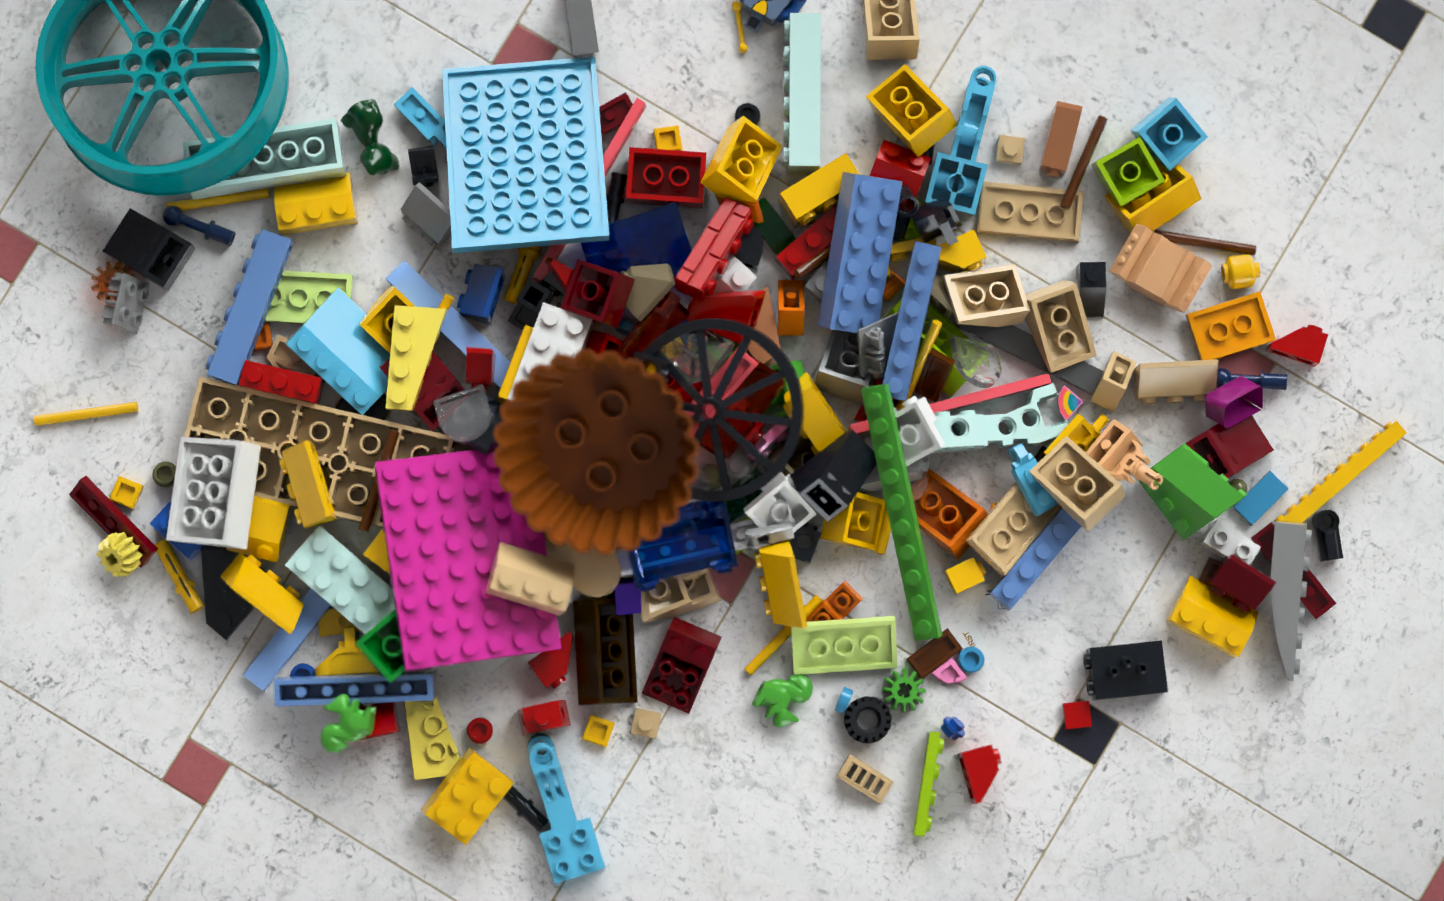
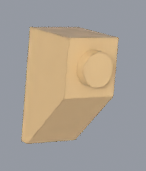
(1113, 381)

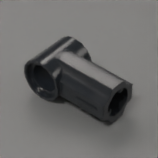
(905, 212)
(1328, 539)

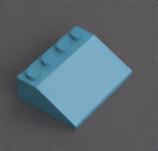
(342, 351)

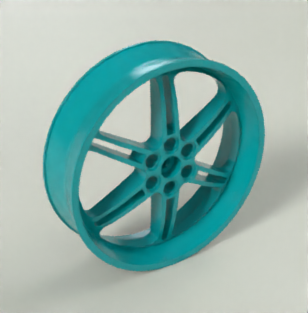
(213, 161)

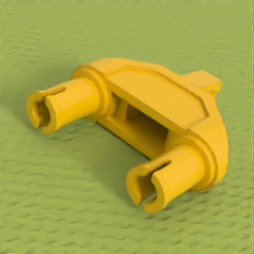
(346, 658)

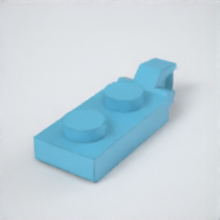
(422, 117)
(1033, 492)

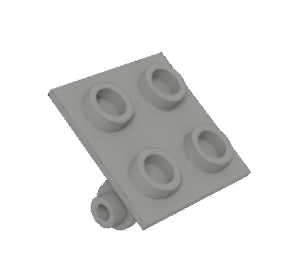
(129, 303)
(875, 346)

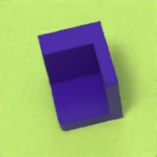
(627, 597)

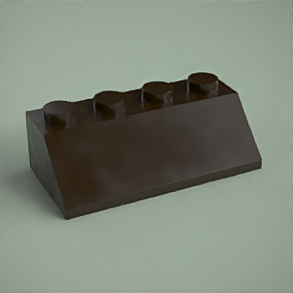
(604, 653)

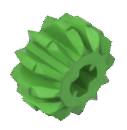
(912, 693)

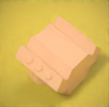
(1160, 269)

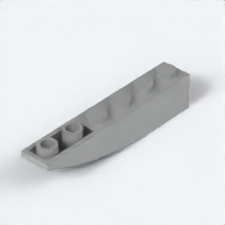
(1287, 572)

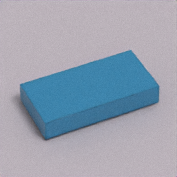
(1260, 498)

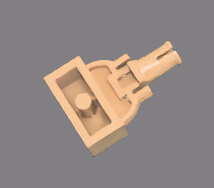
(1122, 455)

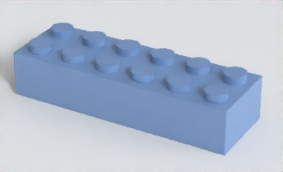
(859, 252)

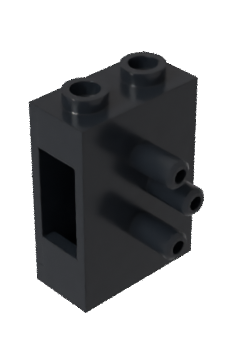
(1125, 670)

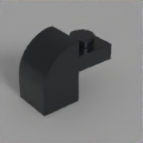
(937, 219)
(751, 248)
(530, 303)

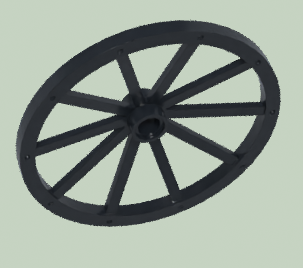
(787, 371)

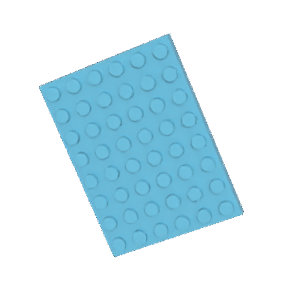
(524, 155)

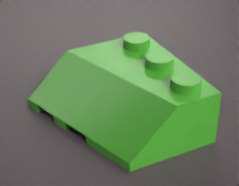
(1191, 491)

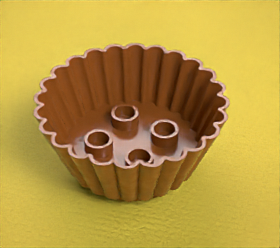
(596, 452)

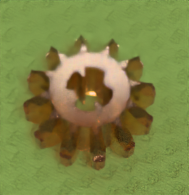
(105, 277)

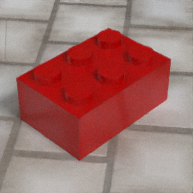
(665, 177)

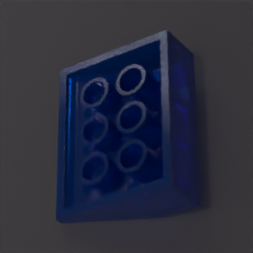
(643, 240)

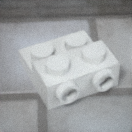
(917, 429)
(779, 504)

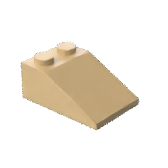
(890, 29)
(987, 296)
(1059, 325)
(1078, 483)

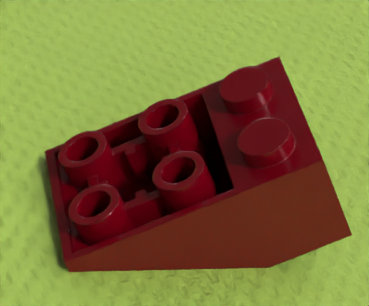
(437, 384)
(1233, 447)
(681, 665)

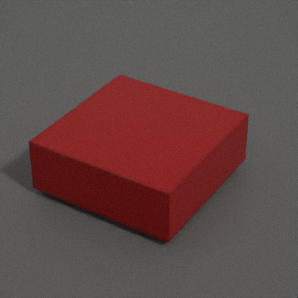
(1077, 714)

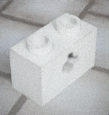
(1225, 541)

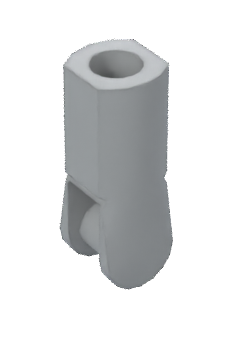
(773, 534)

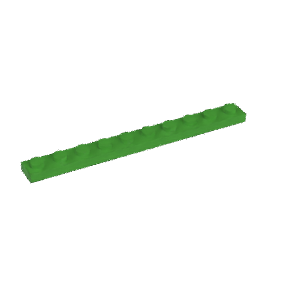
(901, 512)

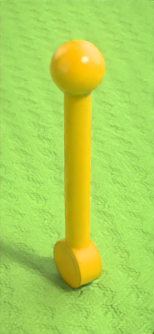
(737, 7)

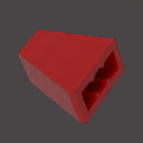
(733, 305)

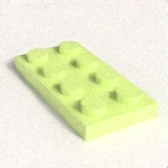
(303, 293)
(844, 645)

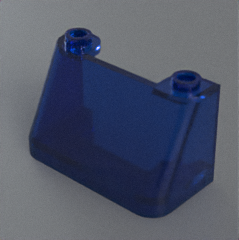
(693, 543)

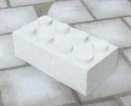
(553, 334)

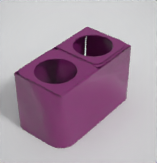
(1227, 405)

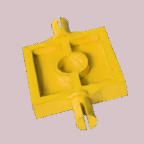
(1081, 432)

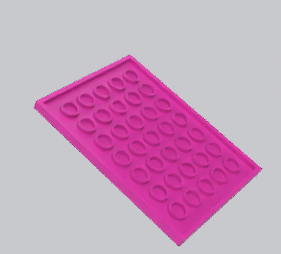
(441, 543)

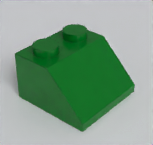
(384, 648)

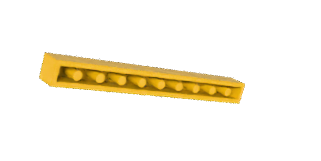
(1344, 473)

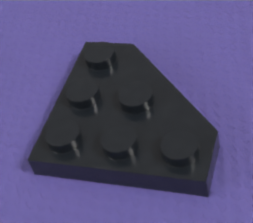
(223, 606)

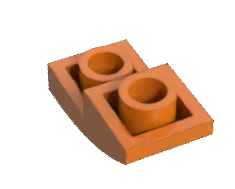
(836, 605)

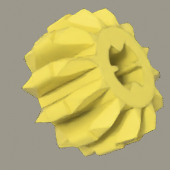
(119, 554)

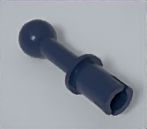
(174, 216)
(1266, 380)

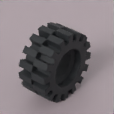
(851, 719)

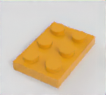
(1231, 327)

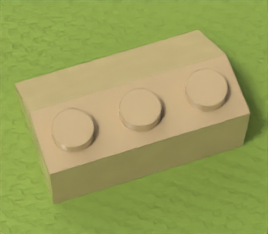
(1174, 380)
(531, 579)

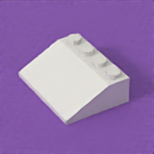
(213, 492)

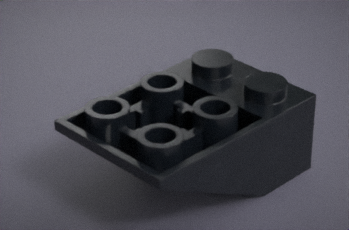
(149, 249)
(835, 474)

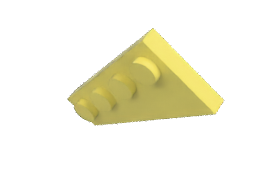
(411, 349)
(430, 740)

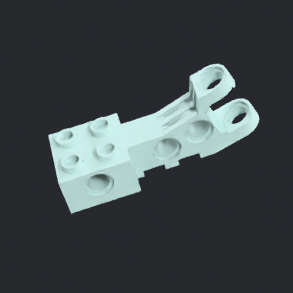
(977, 430)

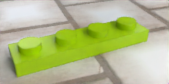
(929, 773)

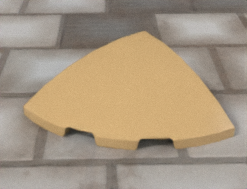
(679, 595)

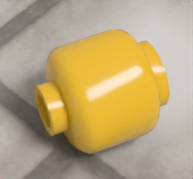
(1240, 271)

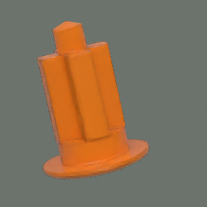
(892, 286)

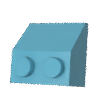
(1169, 133)

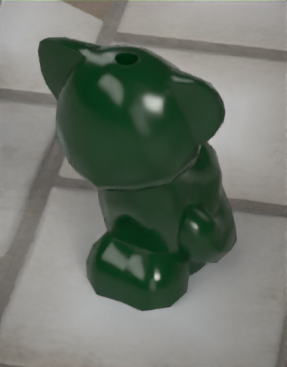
(366, 122)

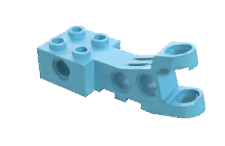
(958, 175)
(571, 843)

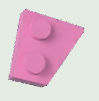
(777, 433)

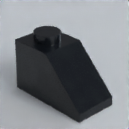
(1092, 287)

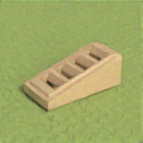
(860, 787)

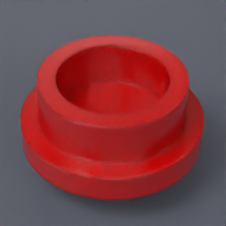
(479, 730)

